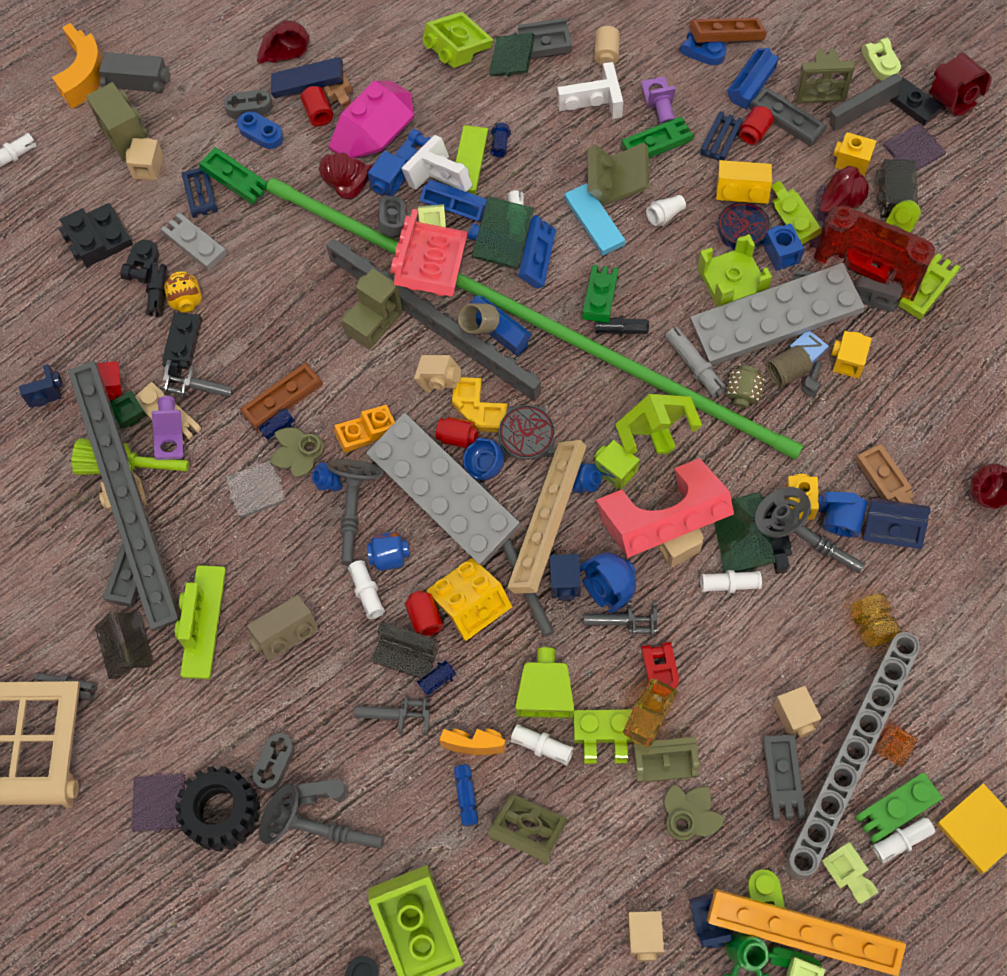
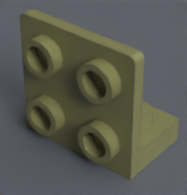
(617, 175)

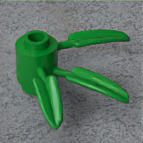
(753, 954)

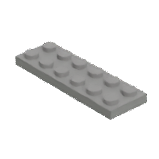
(777, 314)
(444, 489)

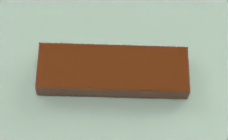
(727, 29)
(281, 395)

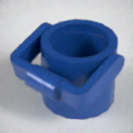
(843, 513)

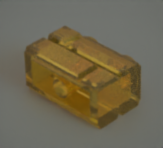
(650, 712)

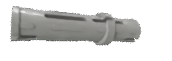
(702, 370)

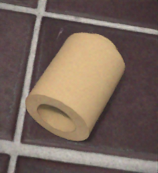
(607, 45)

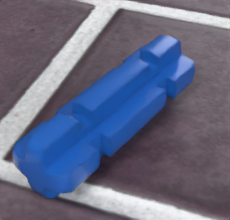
(465, 795)

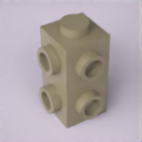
(281, 628)

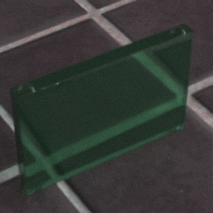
(502, 232)
(739, 538)

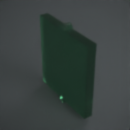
(512, 54)

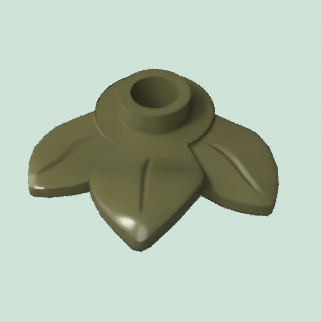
(293, 451)
(692, 809)

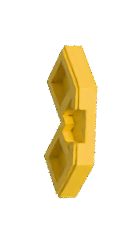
(467, 402)

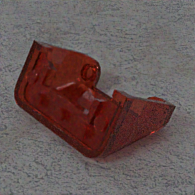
(877, 240)

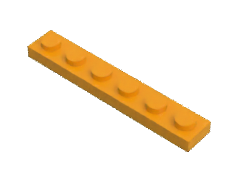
(806, 932)

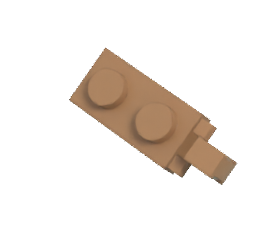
(884, 475)

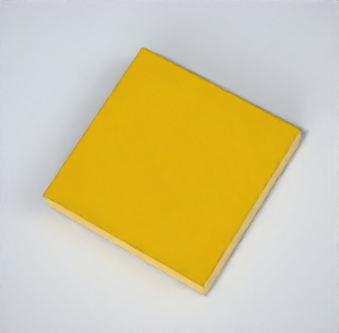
(978, 828)

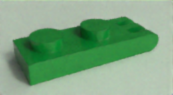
(661, 137)
(233, 175)
(600, 294)

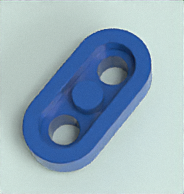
(256, 127)

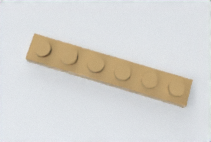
(547, 517)

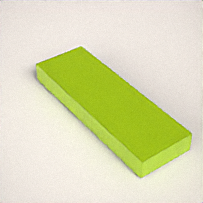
(472, 152)

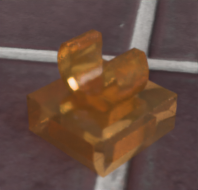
(896, 745)

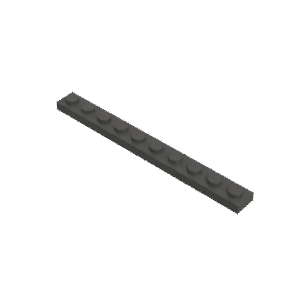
(443, 325)
(124, 496)

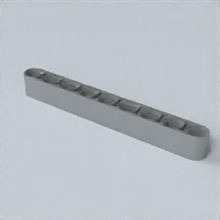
(844, 764)

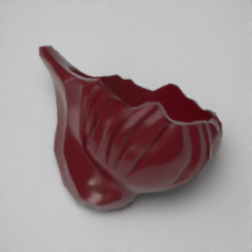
(283, 42)
(344, 174)
(845, 188)
(990, 486)

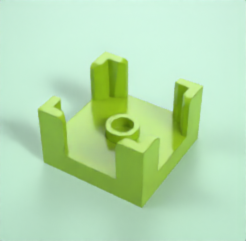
(733, 273)
(654, 418)

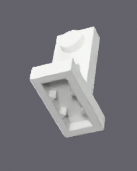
(594, 93)
(433, 162)

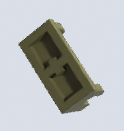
(666, 760)

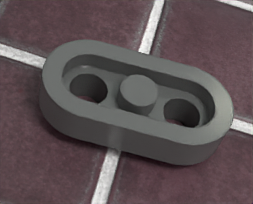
(391, 216)

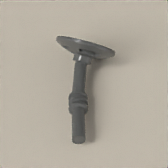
(354, 475)
(788, 519)
(288, 818)

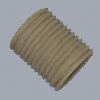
(467, 318)
(789, 365)

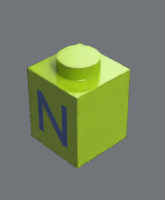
(616, 464)

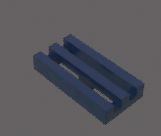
(728, 121)
(203, 208)

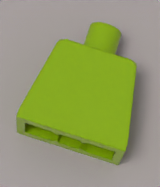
(545, 688)

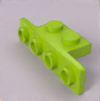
(200, 621)

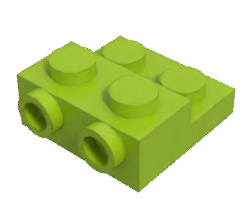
(455, 39)

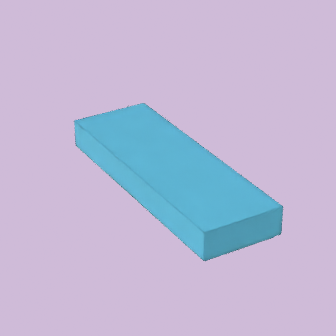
(594, 220)

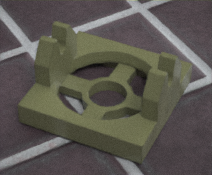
(829, 89)
(518, 809)

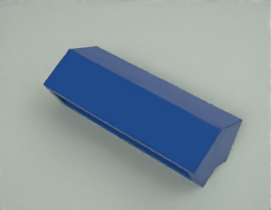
(753, 77)
(454, 200)
(508, 331)

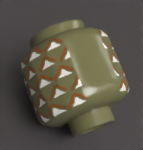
(745, 386)

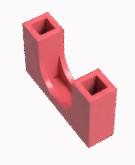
(639, 529)

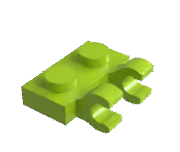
(602, 727)

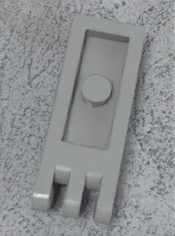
(194, 242)

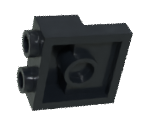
(94, 234)

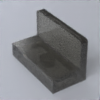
(123, 643)
(405, 650)

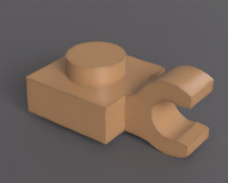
(339, 92)

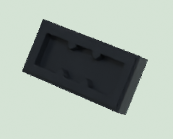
(916, 103)

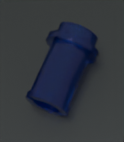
(500, 138)
(275, 423)
(436, 678)

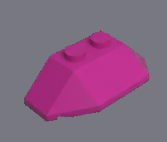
(373, 120)

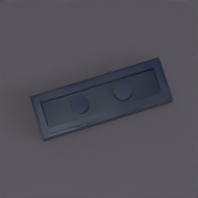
(299, 78)

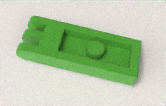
(900, 807)

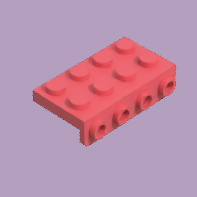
(428, 257)

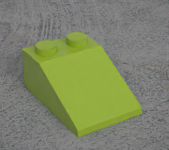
(415, 924)

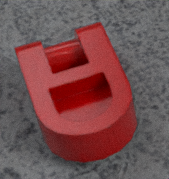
(863, 265)
(666, 672)

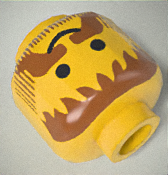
(182, 291)

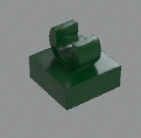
(127, 410)

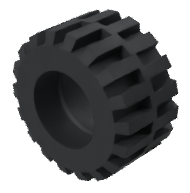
(198, 794)

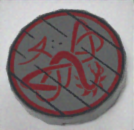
(526, 433)

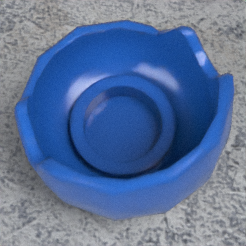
(483, 459)

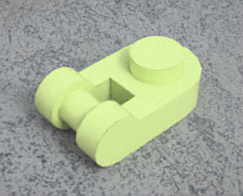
(886, 64)

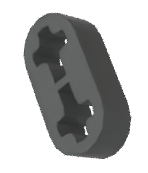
(248, 102)
(280, 765)

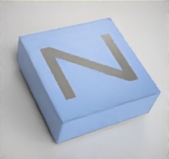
(812, 344)

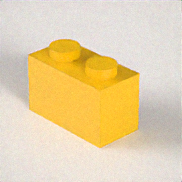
(744, 181)

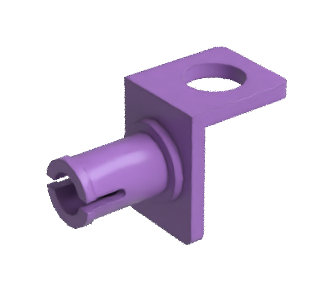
(659, 98)
(167, 428)

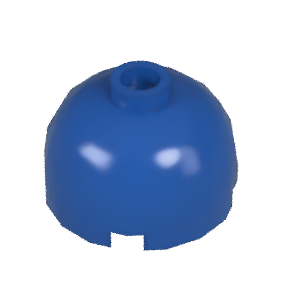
(609, 580)

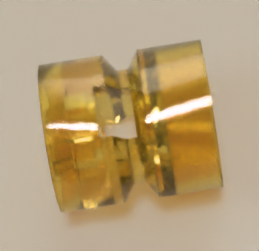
(874, 617)

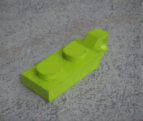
(794, 211)

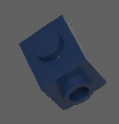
(44, 390)
(707, 934)

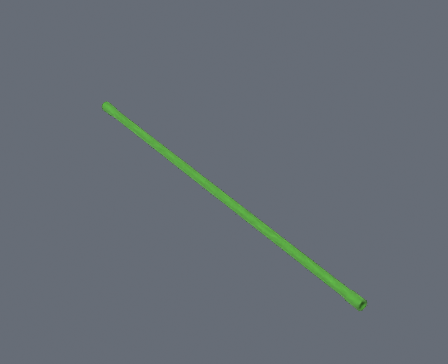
(777, 441)

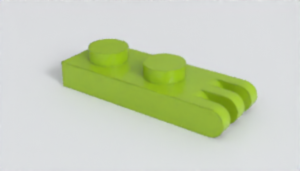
(932, 287)

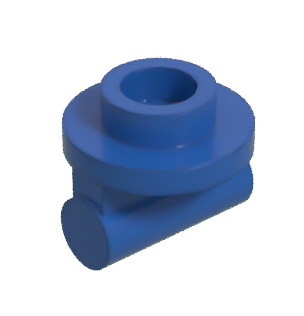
(325, 479)
(587, 479)

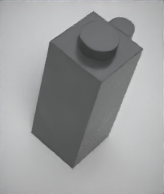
(134, 72)

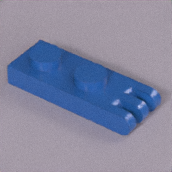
(537, 252)

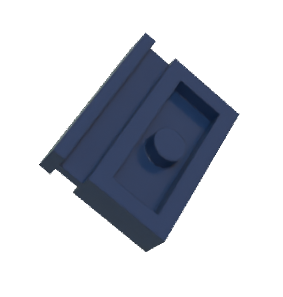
(896, 523)

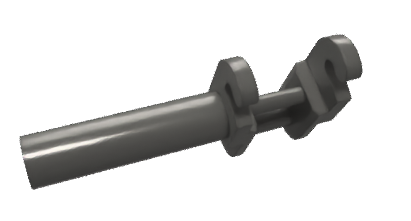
(194, 383)
(624, 619)
(396, 713)

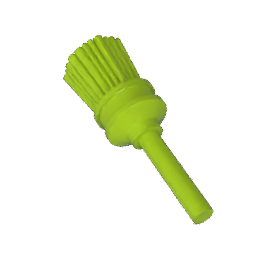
(85, 463)

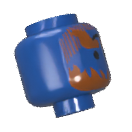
(387, 551)

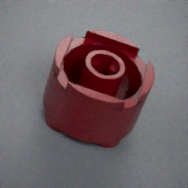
(959, 84)

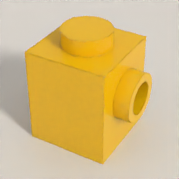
(854, 152)
(851, 354)
(810, 487)

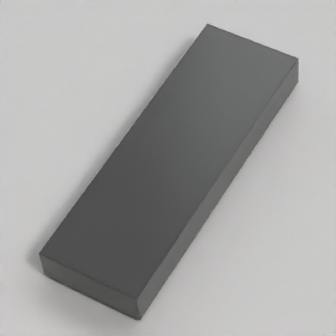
(865, 102)
(790, 117)

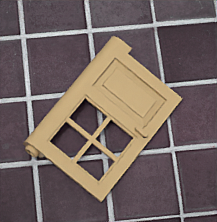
(60, 785)

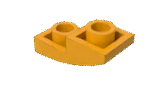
(364, 430)
(483, 742)

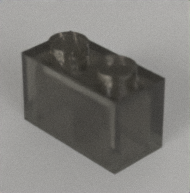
(896, 183)

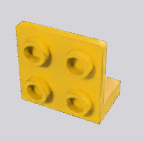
(470, 598)

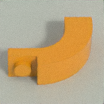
(84, 74)

